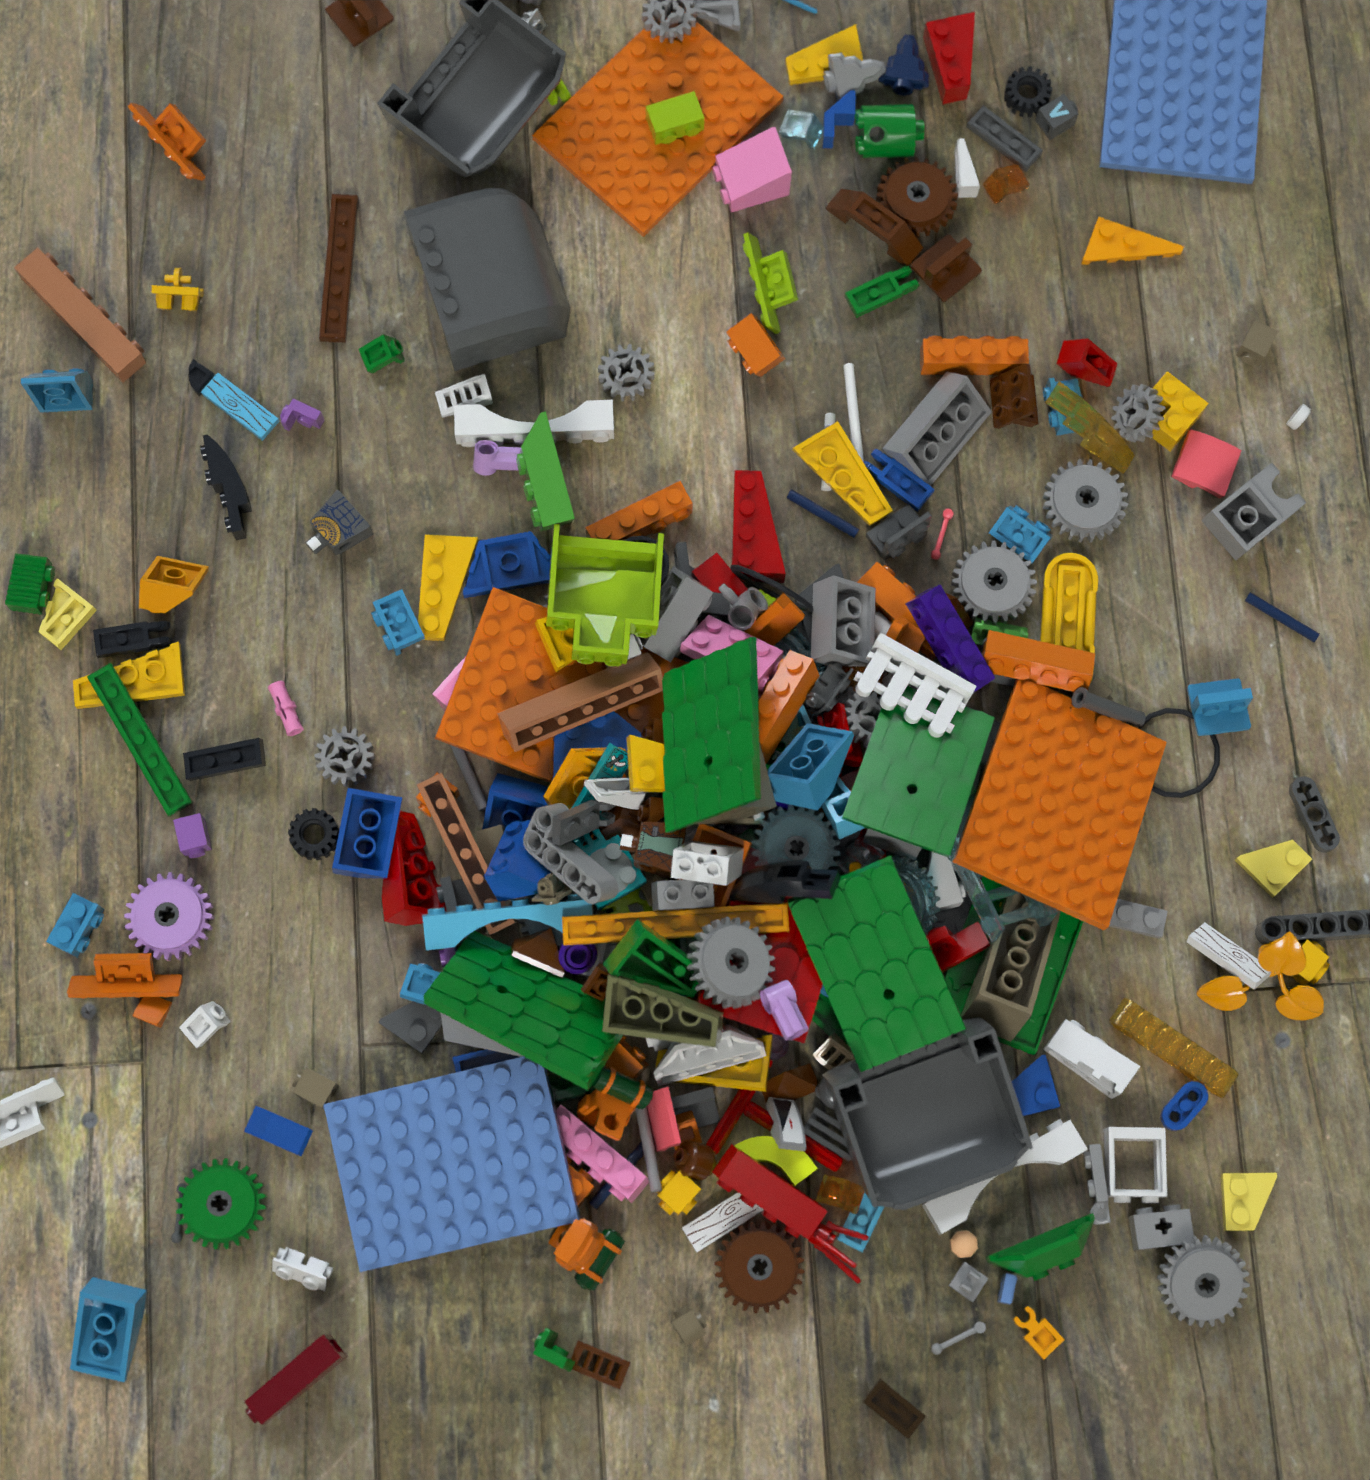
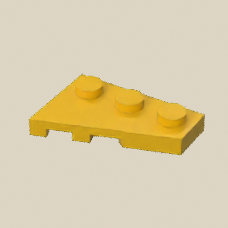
(812, 61)

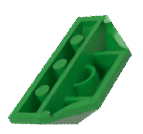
(1045, 1250)

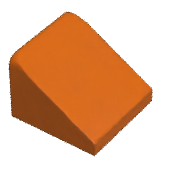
(152, 1010)
(687, 1128)

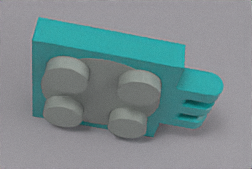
(615, 861)

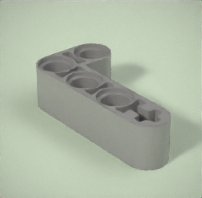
(568, 860)

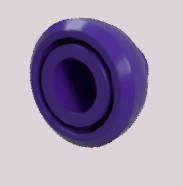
(577, 958)

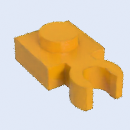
(1040, 1335)

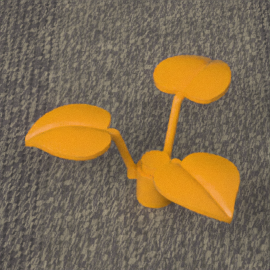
(1277, 957)

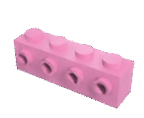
(600, 1157)

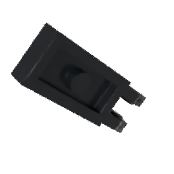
(130, 638)

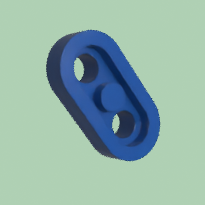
(1183, 1106)

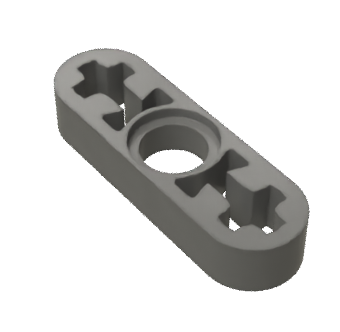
(1329, 829)

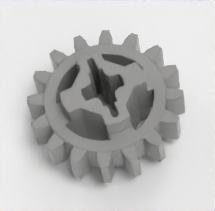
(675, 25)
(623, 361)
(1138, 413)
(864, 720)
(335, 760)

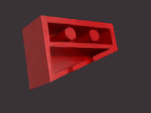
(950, 54)

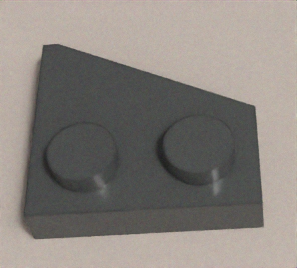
(414, 1024)

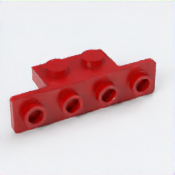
(955, 948)

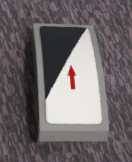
(787, 1125)

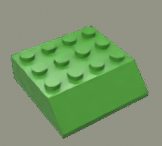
(544, 477)

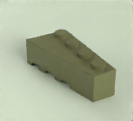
(659, 1014)

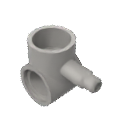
(744, 608)

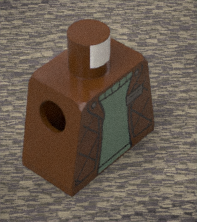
(654, 848)

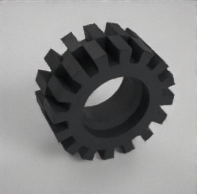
(1032, 79)
(305, 820)

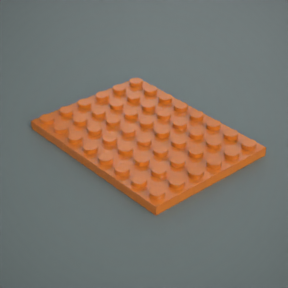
(605, 131)
(509, 668)
(1060, 803)

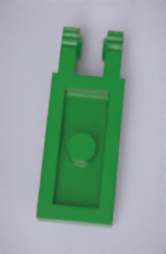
(880, 291)

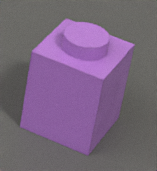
(192, 835)

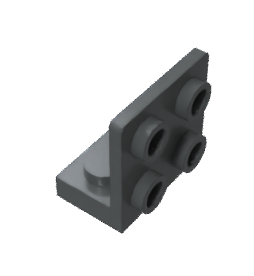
(898, 531)

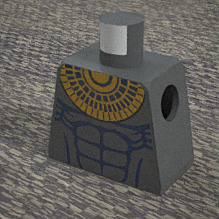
(337, 526)

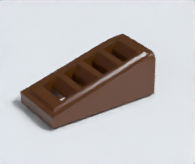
(620, 1376)

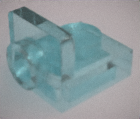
(802, 127)

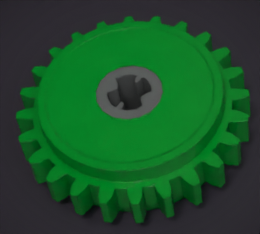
(201, 1198)

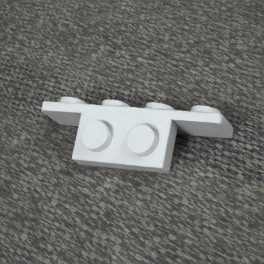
(21, 1111)

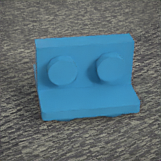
(1220, 706)

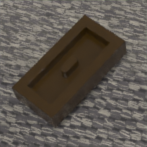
(894, 1408)

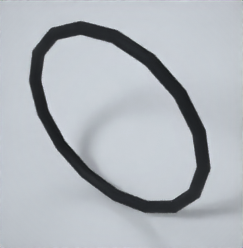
(737, 569)
(1216, 756)

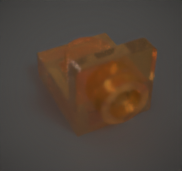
(840, 1193)

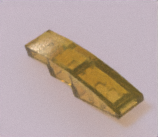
(1098, 434)

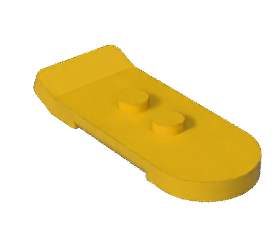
(1069, 602)

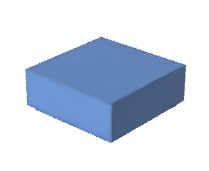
(1007, 1288)

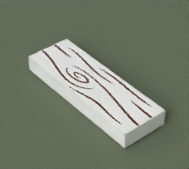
(1228, 955)
(719, 1221)

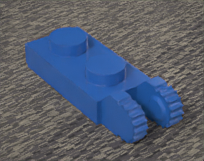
(900, 480)

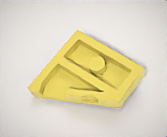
(64, 615)
(1274, 865)
(1244, 1198)

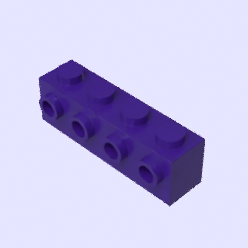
(949, 636)

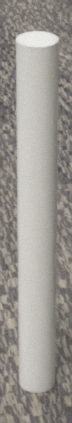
(853, 411)

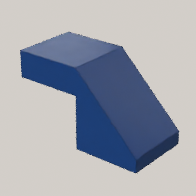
(839, 114)
(278, 1130)

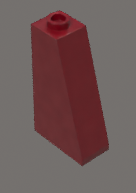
(294, 1379)

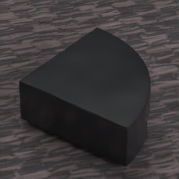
(199, 376)

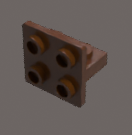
(359, 18)
(947, 267)
(1014, 398)

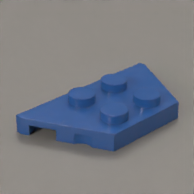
(507, 564)
(593, 734)

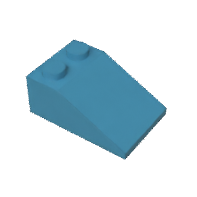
(60, 390)
(809, 766)
(107, 1328)

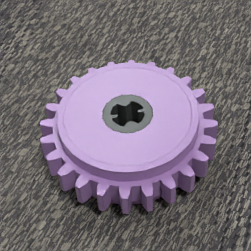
(175, 934)

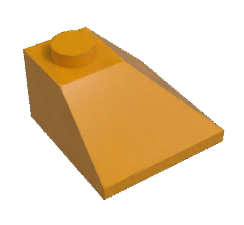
(169, 583)

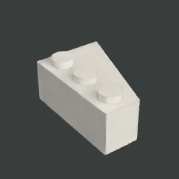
(1091, 1058)

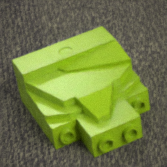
(604, 594)

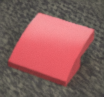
(1206, 463)
(663, 1121)

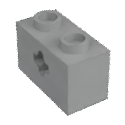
(681, 895)
(1147, 1237)

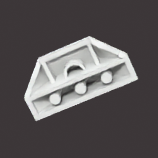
(690, 1060)

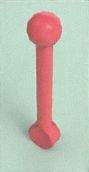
(947, 515)

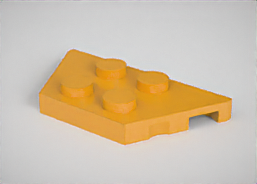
(572, 775)

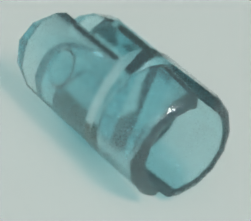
(798, 644)

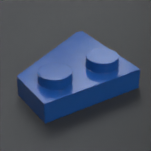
(1036, 1088)

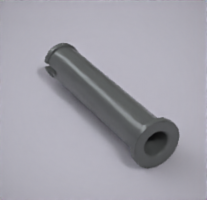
(1106, 707)

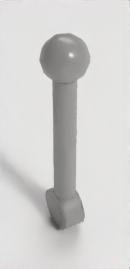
(937, 1348)

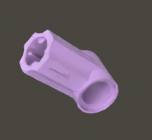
(490, 457)
(781, 1003)

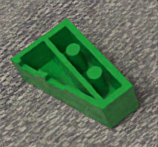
(651, 960)

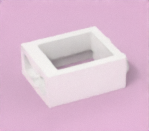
(697, 863)
(1156, 1135)

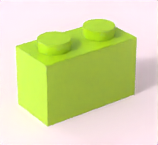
(675, 118)

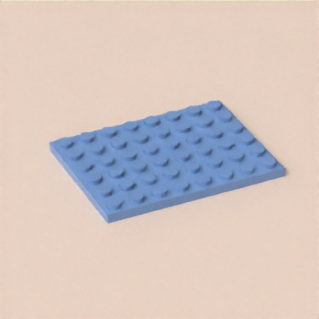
(1184, 88)
(451, 1162)

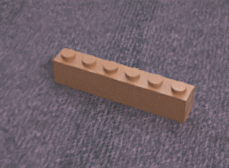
(80, 314)
(581, 702)
(460, 844)

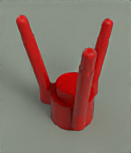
(824, 1239)

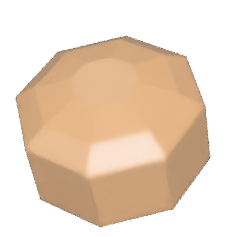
(963, 1244)

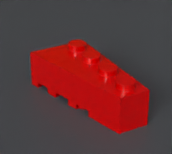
(754, 531)

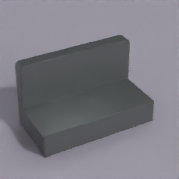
(700, 1103)

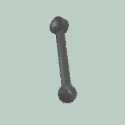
(177, 1236)

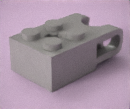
(1251, 513)

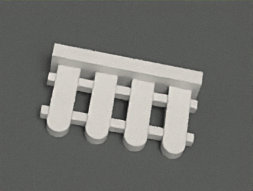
(920, 672)

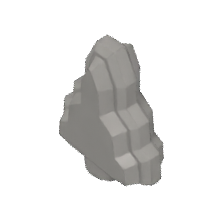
(850, 74)

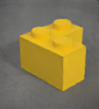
(1181, 410)

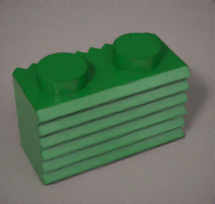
(29, 583)

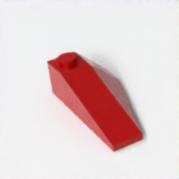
(410, 879)

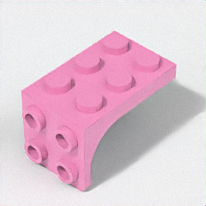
(715, 635)

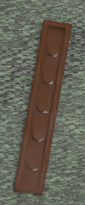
(338, 268)

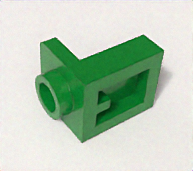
(381, 353)
(557, 1355)

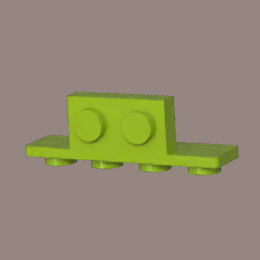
(772, 281)

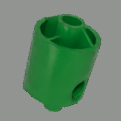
(897, 131)

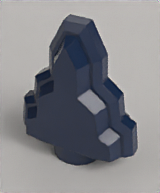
(905, 68)

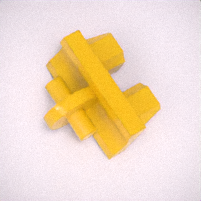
(189, 295)

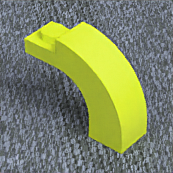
(793, 1163)

